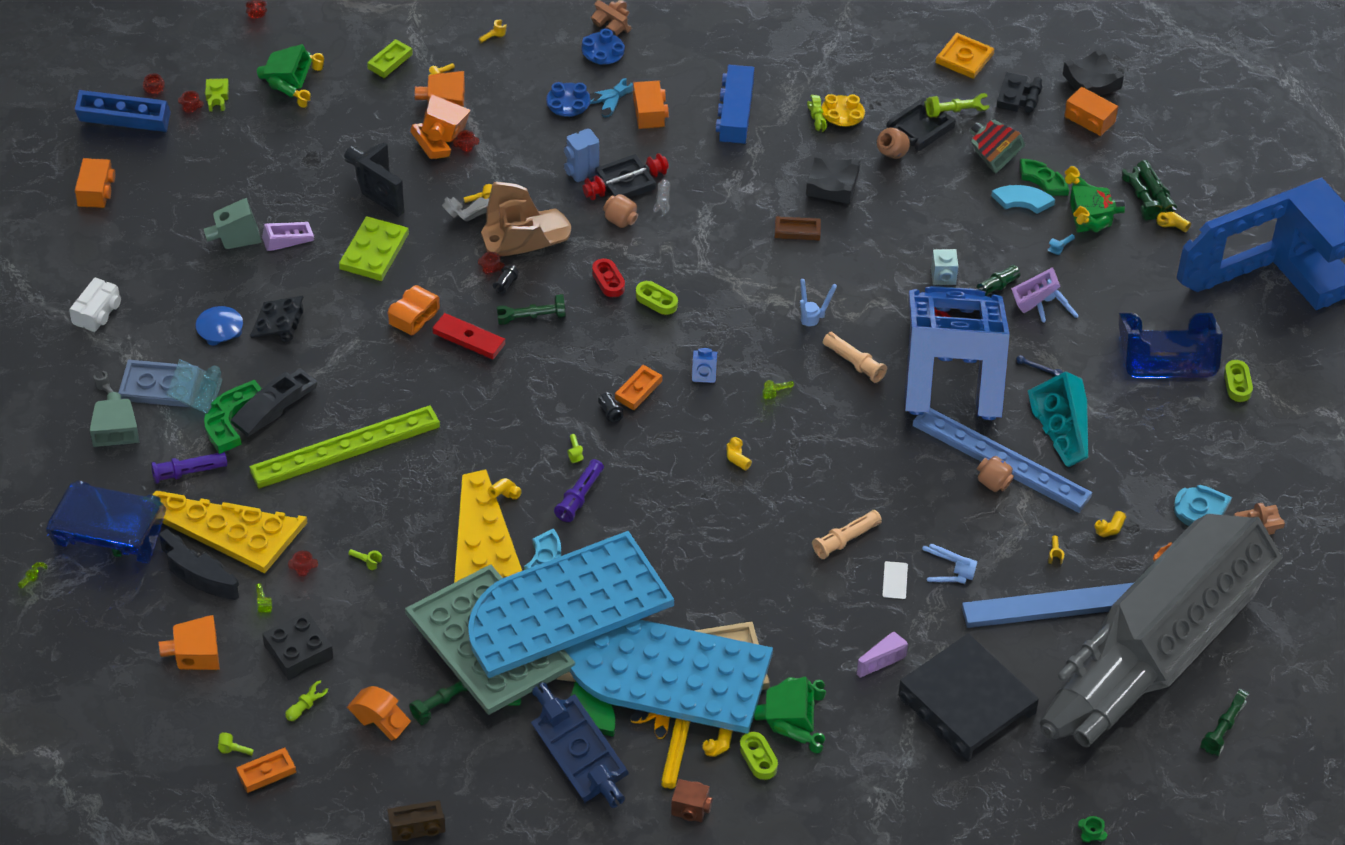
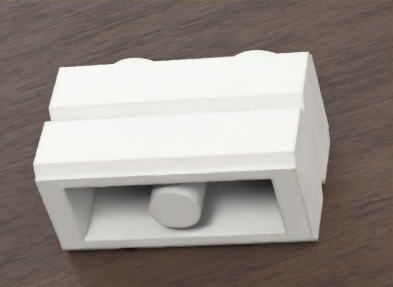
(95, 305)

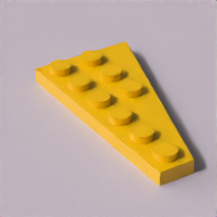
(233, 529)
(482, 531)

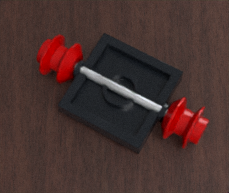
(626, 177)

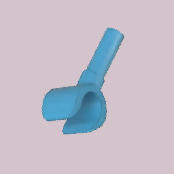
(1057, 246)

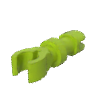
(816, 112)
(305, 702)

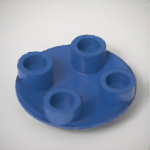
(603, 47)
(568, 99)
(219, 324)

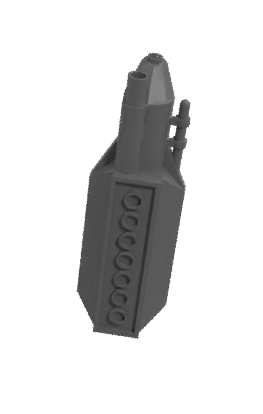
(1162, 623)

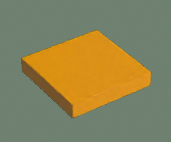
(965, 55)

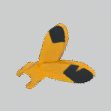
(661, 722)

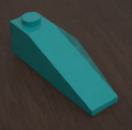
(1063, 413)

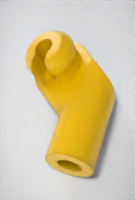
(1171, 219)

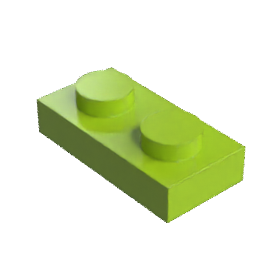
(389, 58)

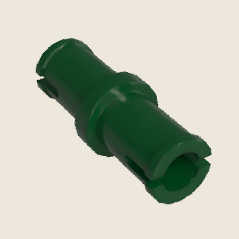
(999, 280)

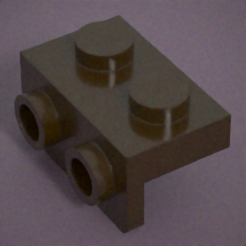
(416, 820)

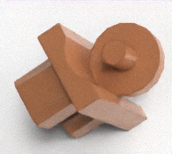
(614, 13)
(1268, 515)

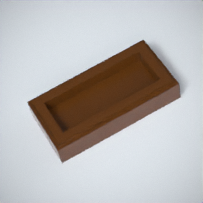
(797, 228)

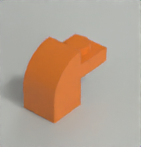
(380, 707)

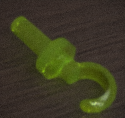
(31, 574)

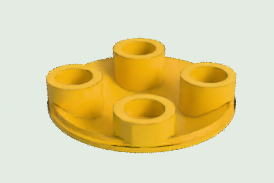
(843, 110)

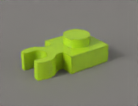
(216, 92)

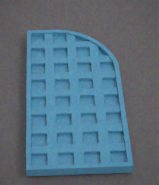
(564, 603)
(674, 673)

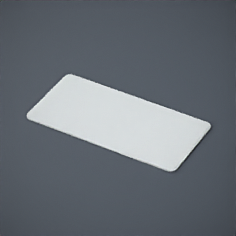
(895, 580)

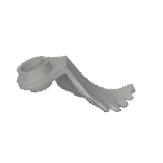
(477, 208)

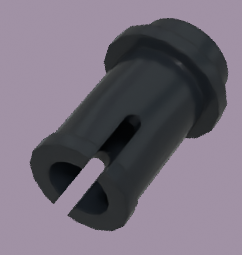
(508, 274)
(613, 411)

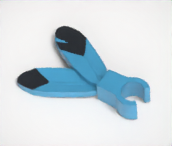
(611, 97)

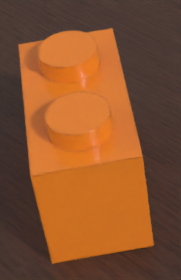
(649, 104)
(1091, 111)
(94, 183)

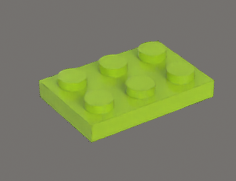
(374, 248)

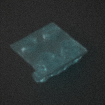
(195, 385)

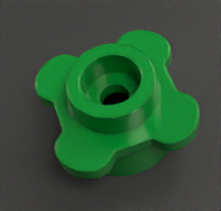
(1095, 823)

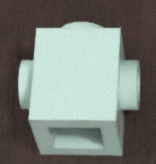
(944, 267)

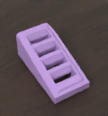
(279, 235)
(1023, 292)
(883, 654)

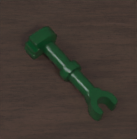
(1150, 208)
(508, 314)
(421, 710)
(1213, 741)

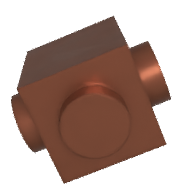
(691, 800)

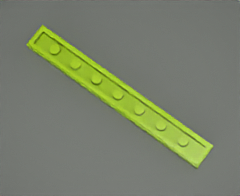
(344, 446)

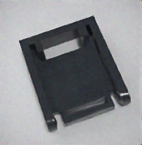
(920, 128)

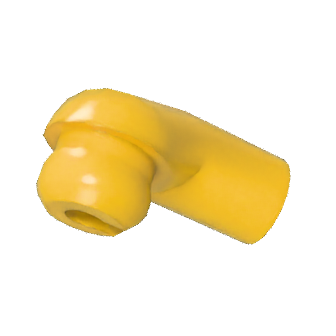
(734, 454)
(506, 488)
(1107, 529)
(718, 746)

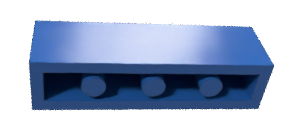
(736, 104)
(122, 110)

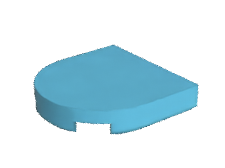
(1199, 501)

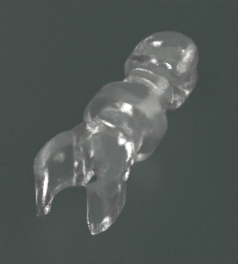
(663, 197)

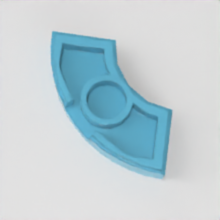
(1023, 197)
(547, 548)

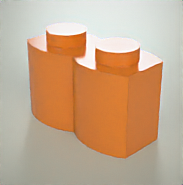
(413, 309)

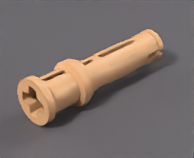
(862, 361)
(838, 538)

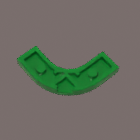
(223, 410)

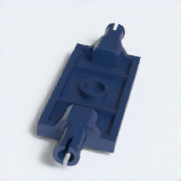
(579, 747)

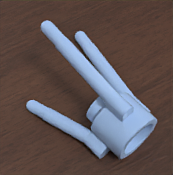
(1060, 297)
(809, 310)
(964, 566)

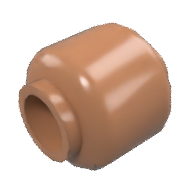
(893, 143)
(620, 211)
(995, 473)

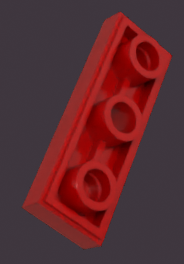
(468, 336)

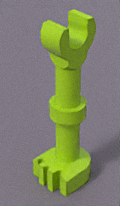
(934, 108)

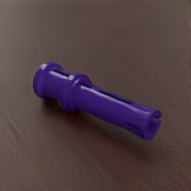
(177, 468)
(569, 504)

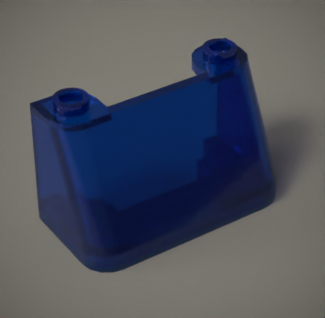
(1171, 352)
(107, 520)

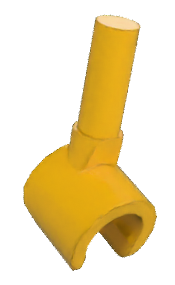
(498, 30)
(434, 70)
(485, 194)
(1056, 551)

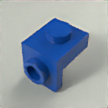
(704, 365)

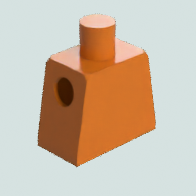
(444, 85)
(444, 119)
(193, 645)

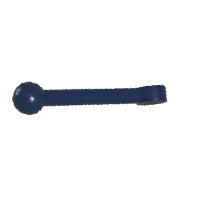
(1021, 359)

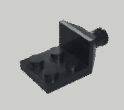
(375, 178)

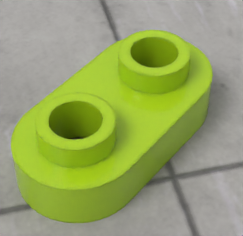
(658, 297)
(1238, 385)
(760, 757)

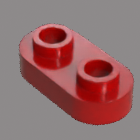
(608, 277)

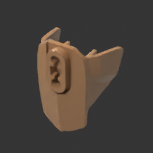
(517, 225)

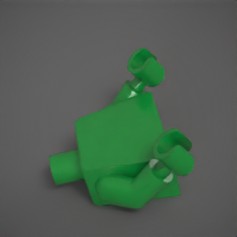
(791, 710)

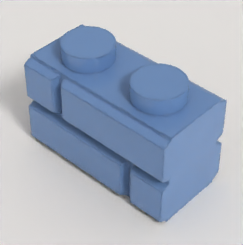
(582, 155)

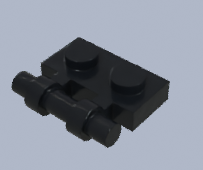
(1012, 92)

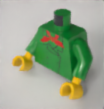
(288, 69)
(1090, 204)

